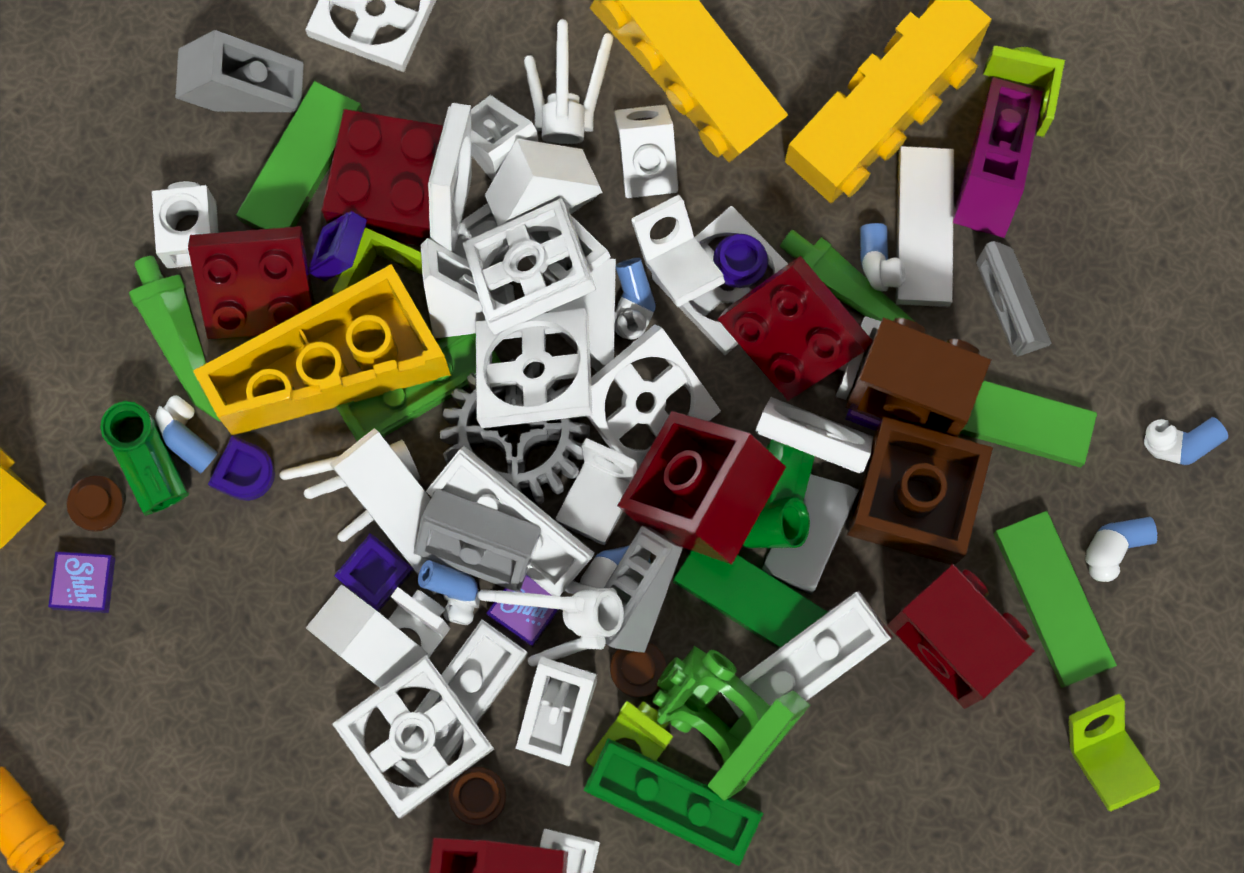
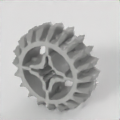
(540, 434)

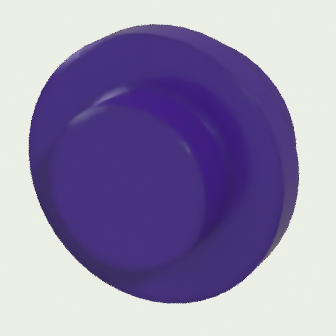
(741, 260)

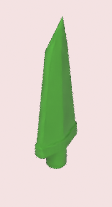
(842, 278)
(170, 320)

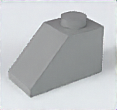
(237, 76)

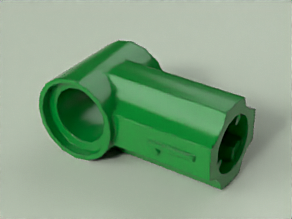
(145, 460)
(785, 516)

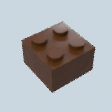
(918, 378)
(920, 491)

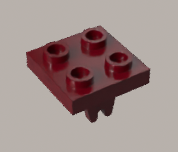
(250, 279)
(795, 329)

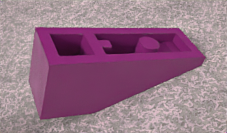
(999, 158)

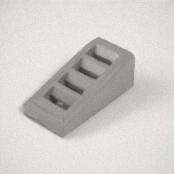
(642, 598)

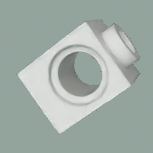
(172, 205)

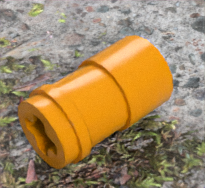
(24, 833)

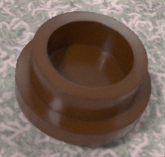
(95, 503)
(637, 672)
(477, 796)

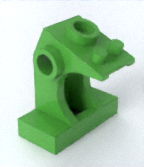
(683, 702)

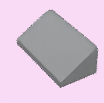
(1012, 299)
(828, 508)
(477, 540)

